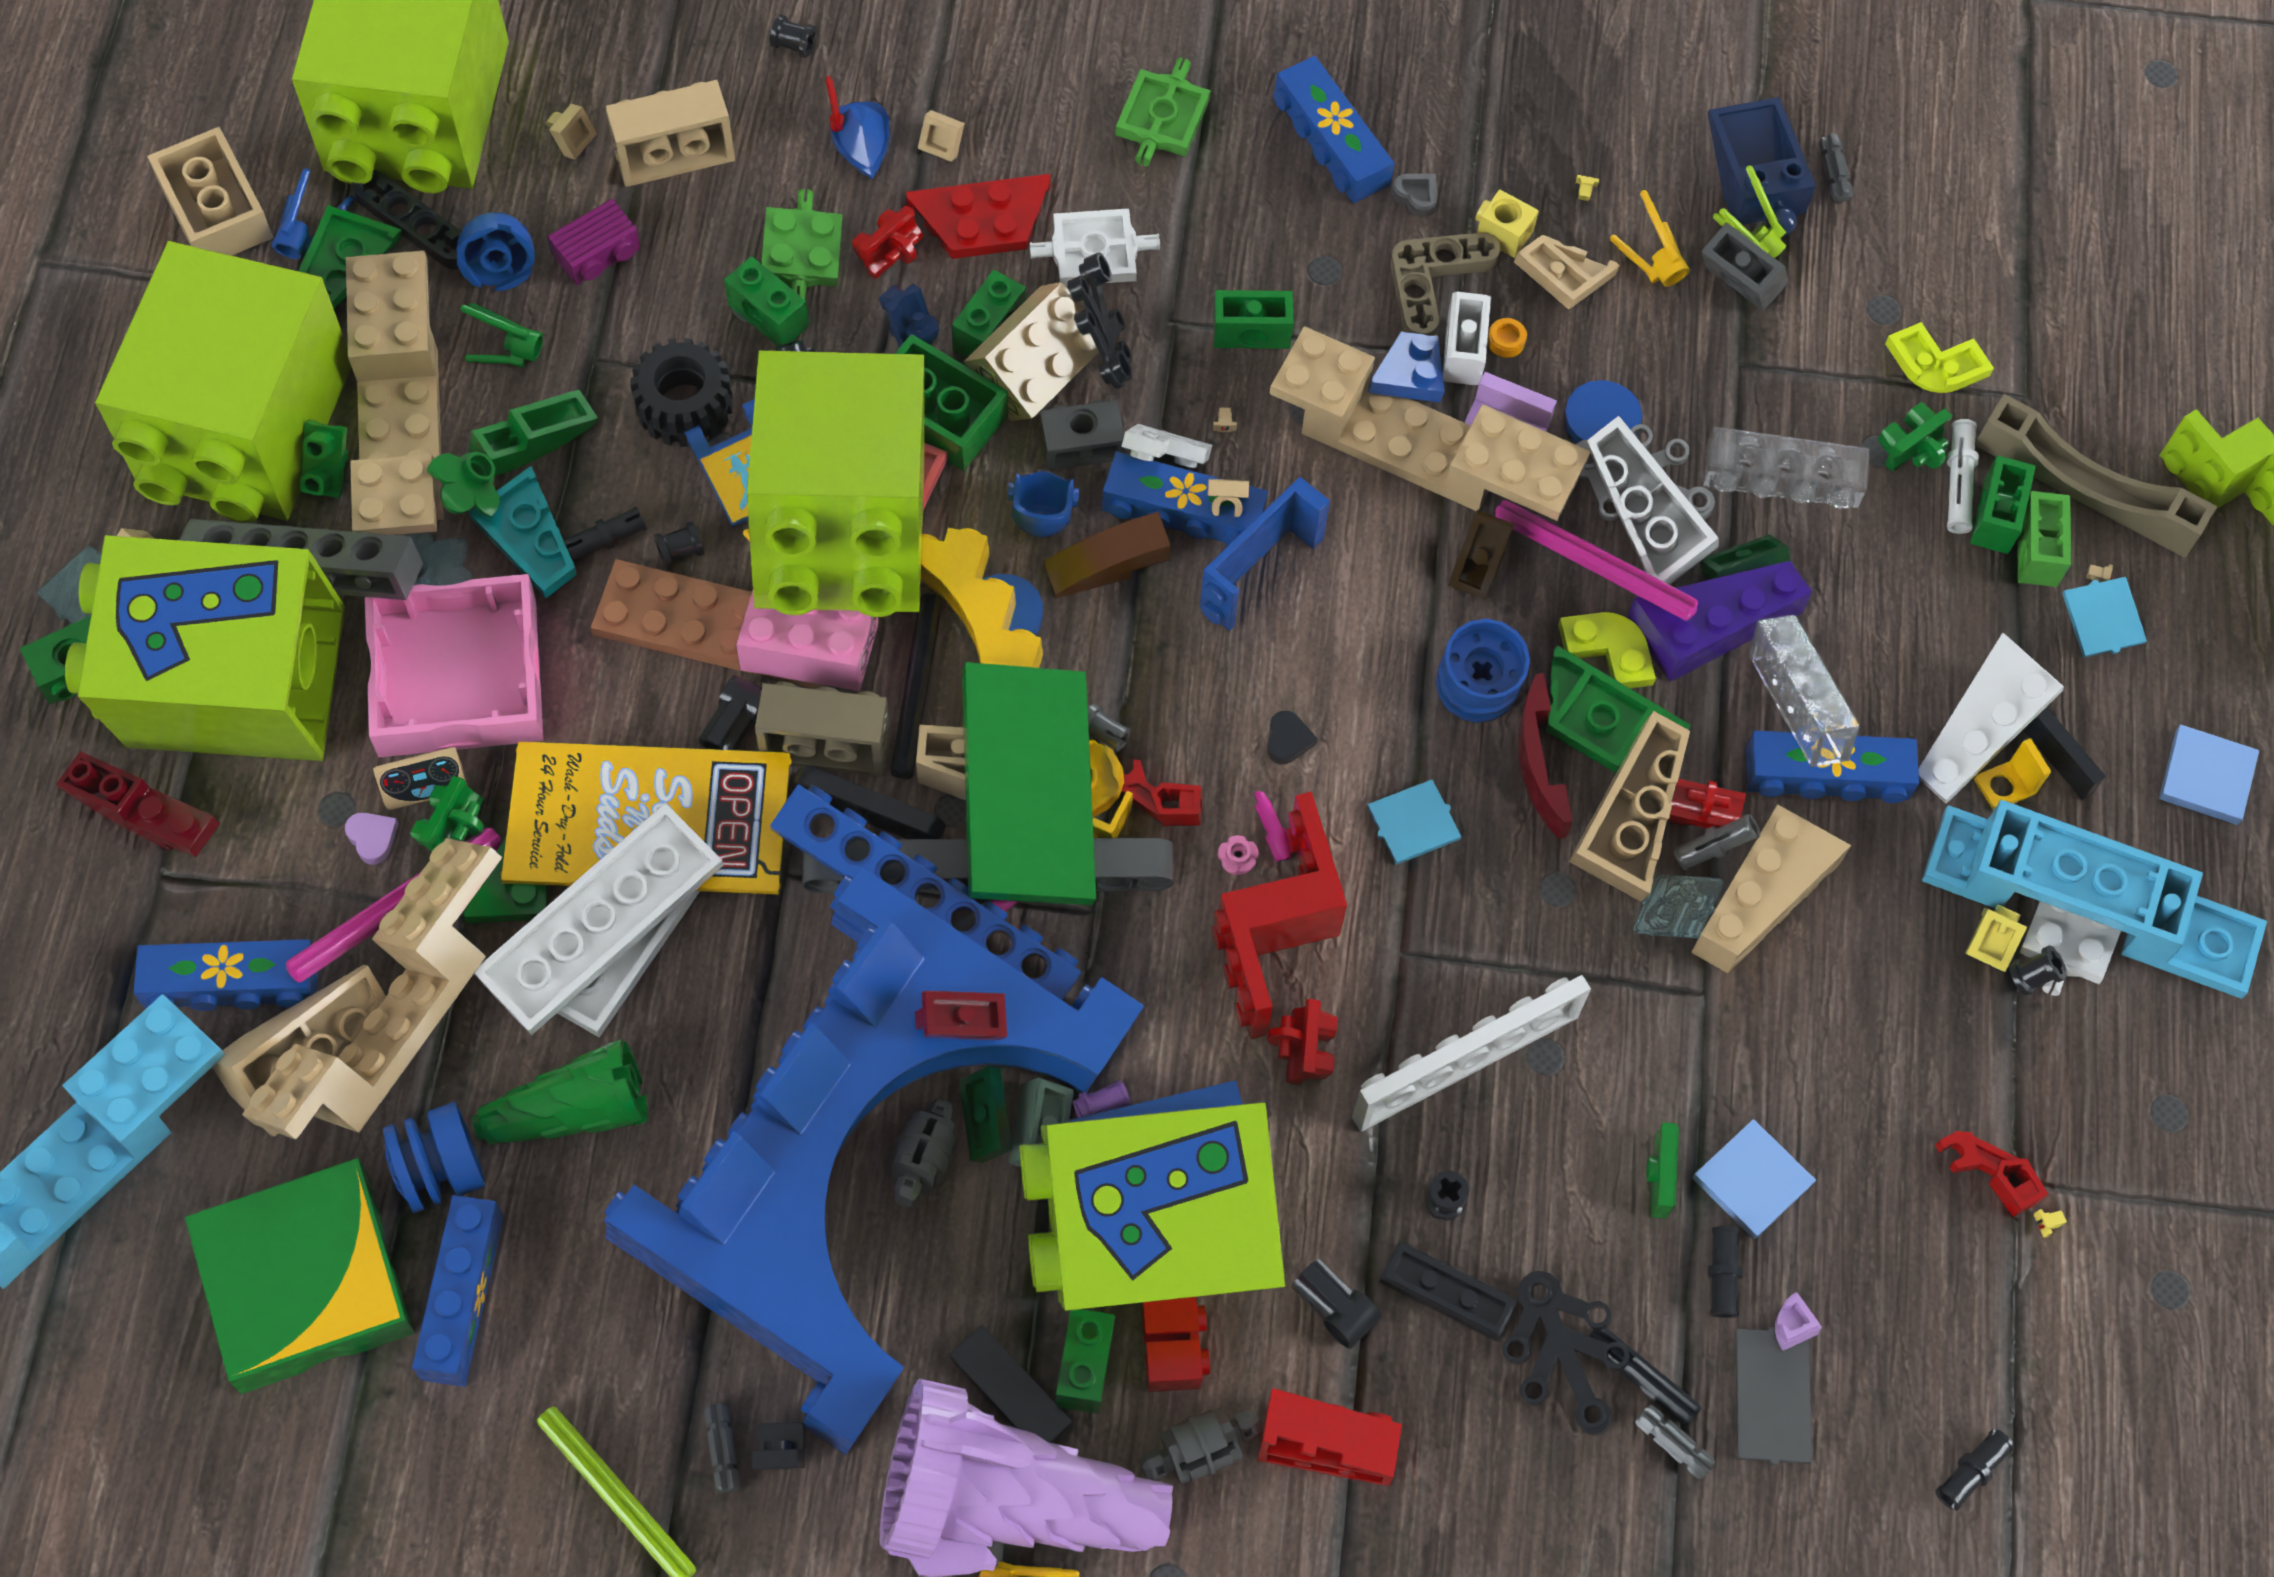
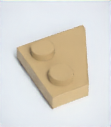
(1564, 270)

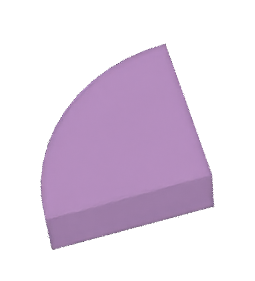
(1795, 1323)

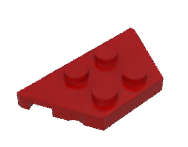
(982, 215)

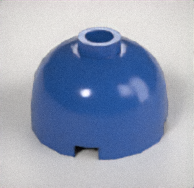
(495, 251)

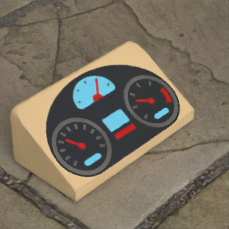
(414, 778)

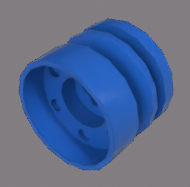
(1485, 650)
(433, 1157)

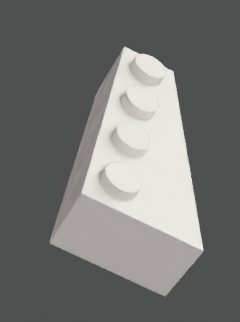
(1654, 512)

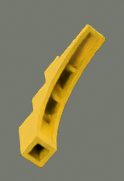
(985, 606)

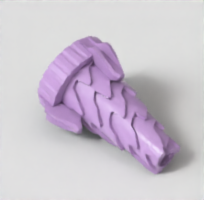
(973, 1481)

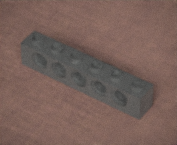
(351, 561)

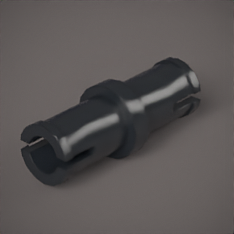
(605, 534)
(1725, 1272)
(1974, 1469)

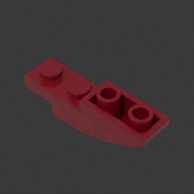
(137, 806)

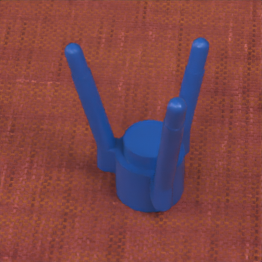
(293, 234)

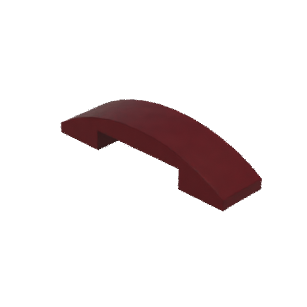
(1549, 800)

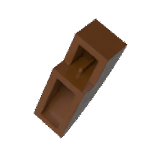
(1108, 556)

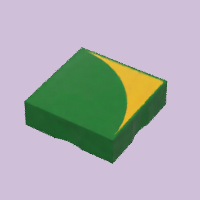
(298, 1276)

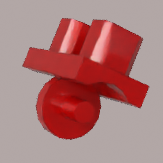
(890, 242)
(1705, 804)
(1299, 1039)

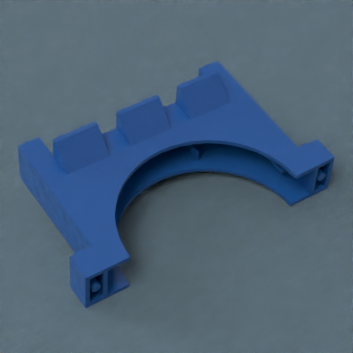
(754, 1222)

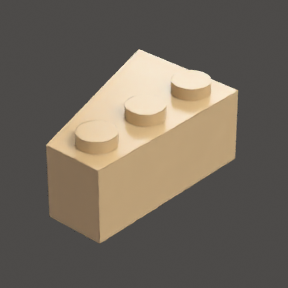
(941, 759)

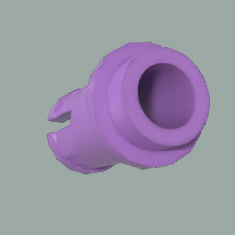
(1102, 1100)

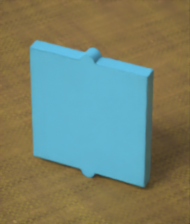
(2104, 617)
(1413, 822)

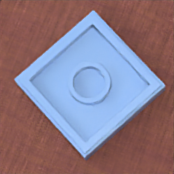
(2209, 774)
(1753, 1179)

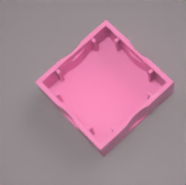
(454, 667)

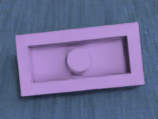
(1513, 401)

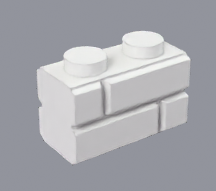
(1466, 338)

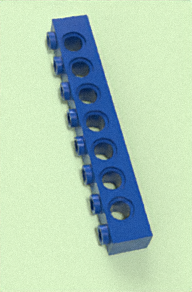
(795, 826)

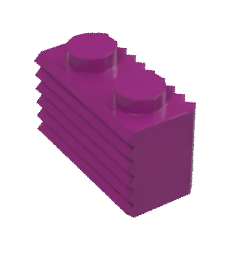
(594, 242)

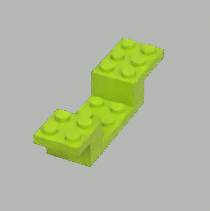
(2225, 466)

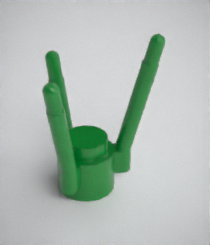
(520, 341)

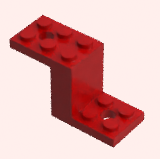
(1279, 915)

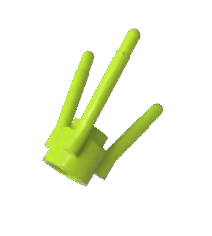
(1765, 238)

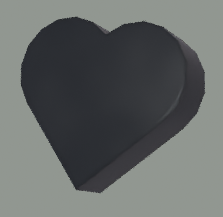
(1288, 738)

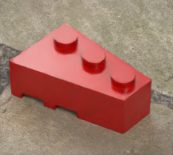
(1329, 1439)

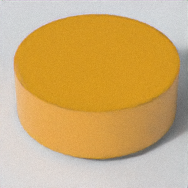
(1507, 337)

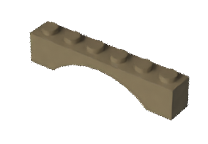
(2155, 511)

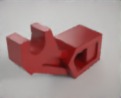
(1151, 799)
(1996, 1162)

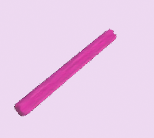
(1598, 561)
(361, 925)

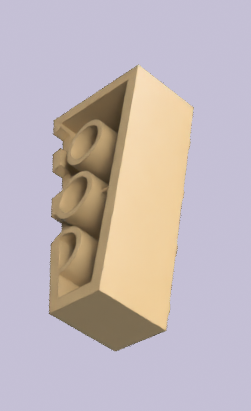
(1631, 819)
(1773, 879)

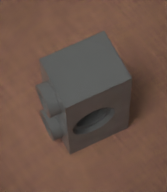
(1745, 266)
(1069, 449)

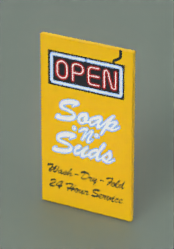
(587, 798)

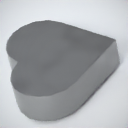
(1416, 192)

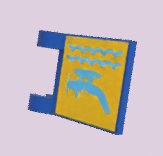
(727, 467)

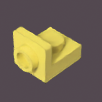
(1996, 937)

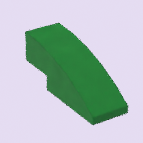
(533, 431)

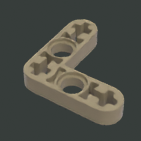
(1420, 272)

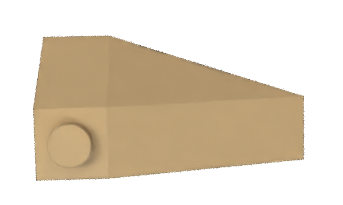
(321, 1022)

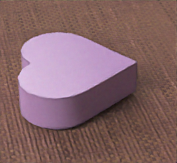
(372, 836)

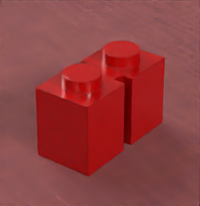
(1173, 1344)

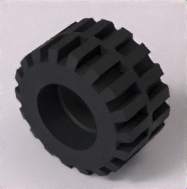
(676, 366)

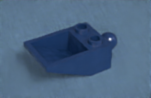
(1760, 137)

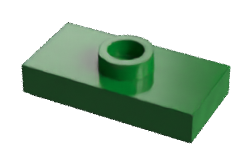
(1662, 1170)

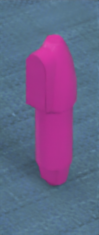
(1275, 832)

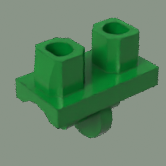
(1926, 428)
(323, 459)
(453, 815)

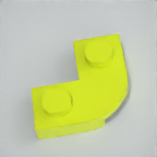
(1935, 369)
(1610, 636)

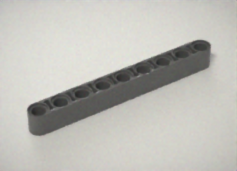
(1119, 864)

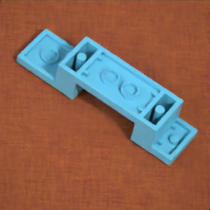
(2102, 882)
(103, 1133)

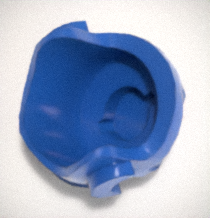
(1042, 503)

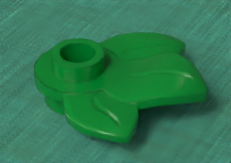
(466, 482)

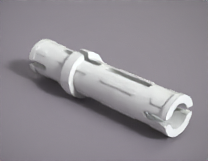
(1962, 462)

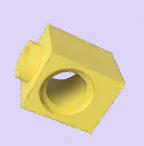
(1519, 218)

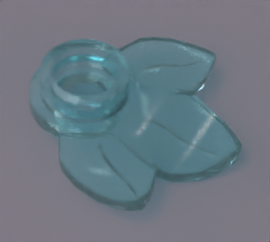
(441, 560)

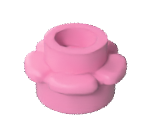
(1237, 865)

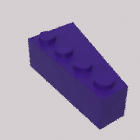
(1724, 616)

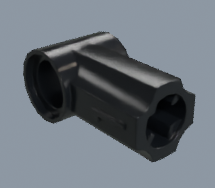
(734, 715)
(1344, 1312)

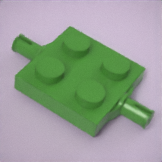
(1163, 112)
(802, 245)

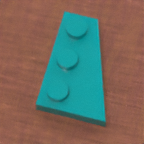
(528, 533)

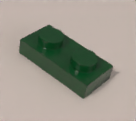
(1745, 557)
(985, 1114)

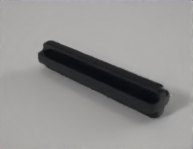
(1651, 1380)

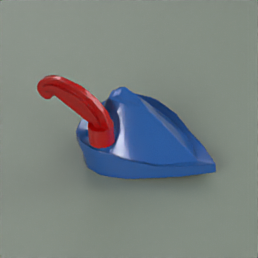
(859, 132)

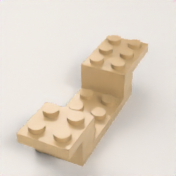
(397, 394)
(1422, 443)
(437, 969)

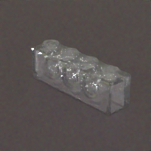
(1804, 458)
(1803, 691)

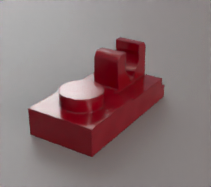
(962, 1015)

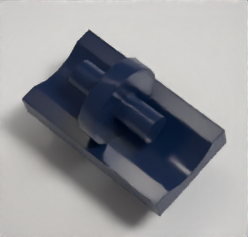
(908, 314)

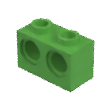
(2045, 540)

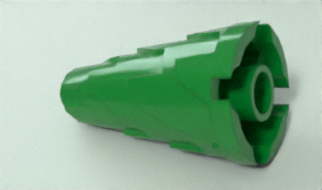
(586, 1095)

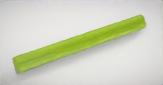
(615, 1494)

